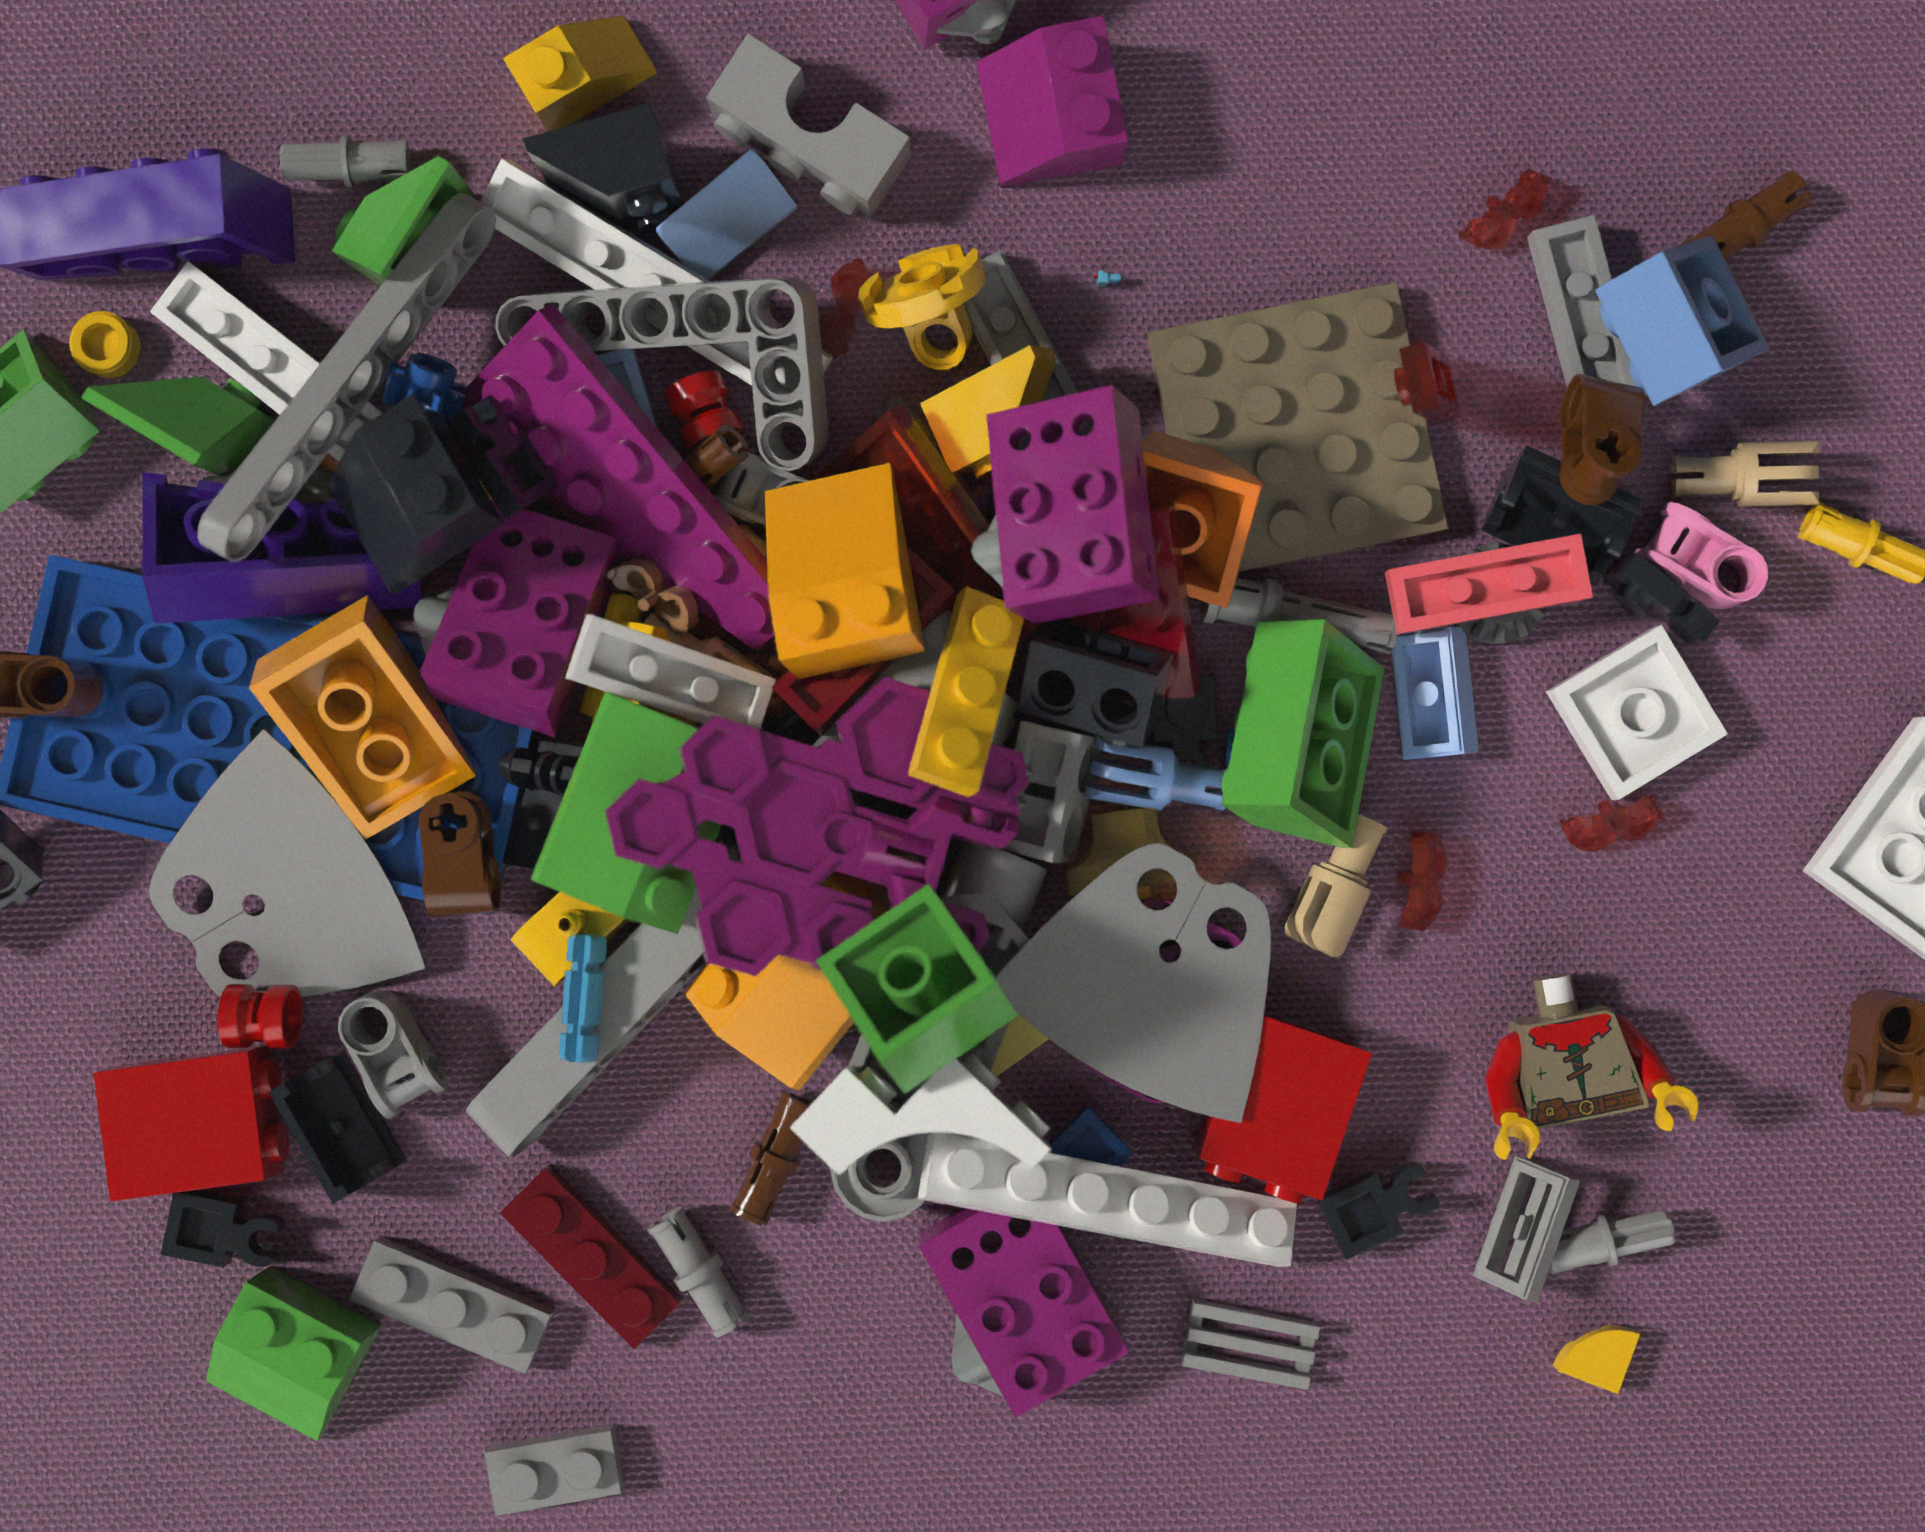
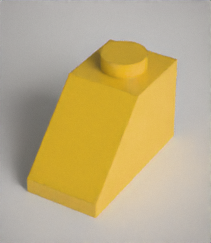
(579, 68)
(960, 411)

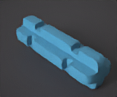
(582, 997)

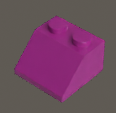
(1053, 103)

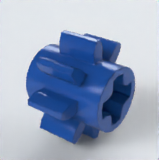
(428, 380)

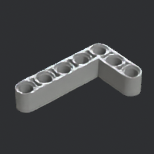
(690, 325)

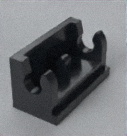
(1536, 508)
(337, 1126)

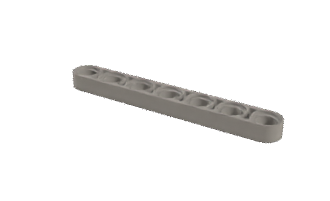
(346, 379)

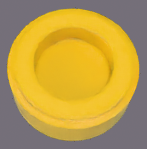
(105, 344)

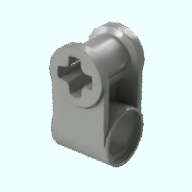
(744, 489)
(393, 1056)

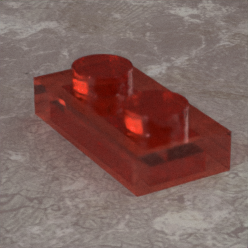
(1427, 383)

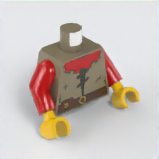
(1574, 1068)

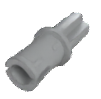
(346, 160)
(1606, 1240)

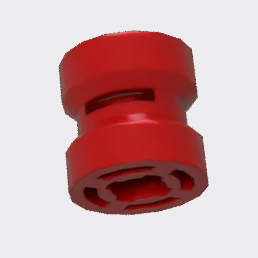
(701, 407)
(260, 1016)

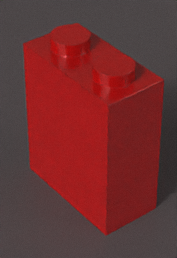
(1292, 1114)
(190, 1123)

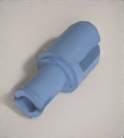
(1161, 779)

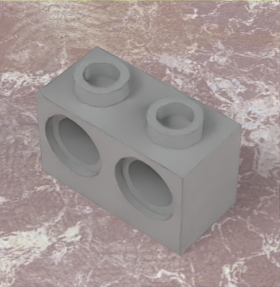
(1054, 799)

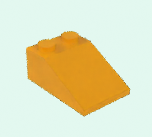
(840, 573)
(362, 717)

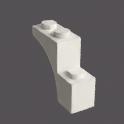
(959, 1099)

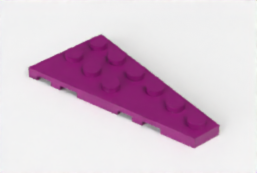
(623, 473)

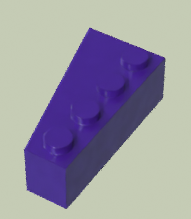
(144, 218)
(299, 567)

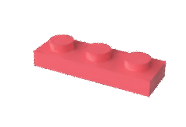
(1488, 584)

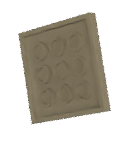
(1313, 414)

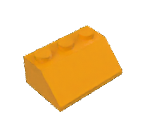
(785, 1014)

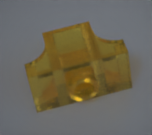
(1113, 837)

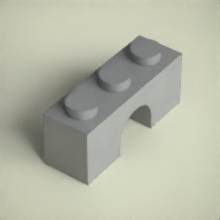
(850, 162)

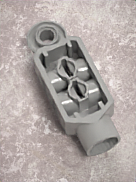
(1005, 892)

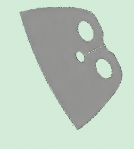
(325, 897)
(1153, 1025)

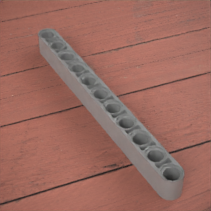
(635, 986)

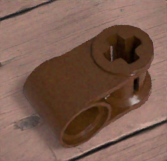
(1599, 436)
(29, 684)
(459, 864)
(1885, 1060)

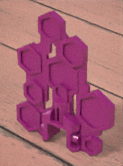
(801, 825)

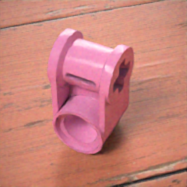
(1690, 553)

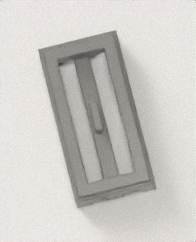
(1535, 1233)
(1302, 1354)

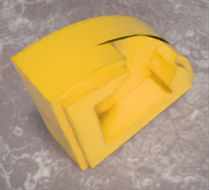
(1599, 1356)

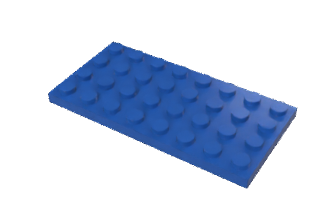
(183, 712)

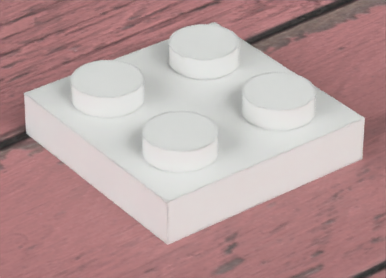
(1636, 712)

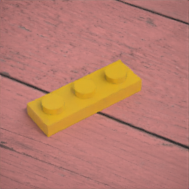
(966, 693)

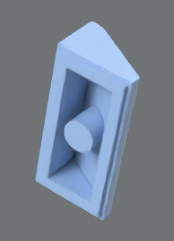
(726, 216)
(1434, 693)

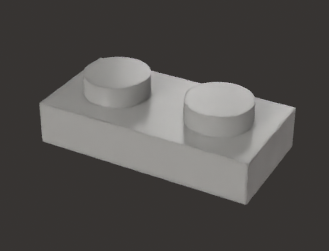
(554, 1469)

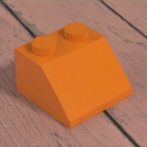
(1212, 508)

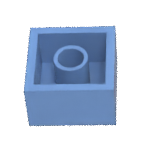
(1680, 319)

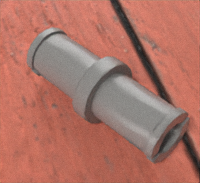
(698, 1271)

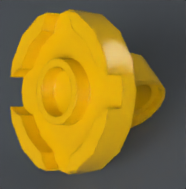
(925, 294)

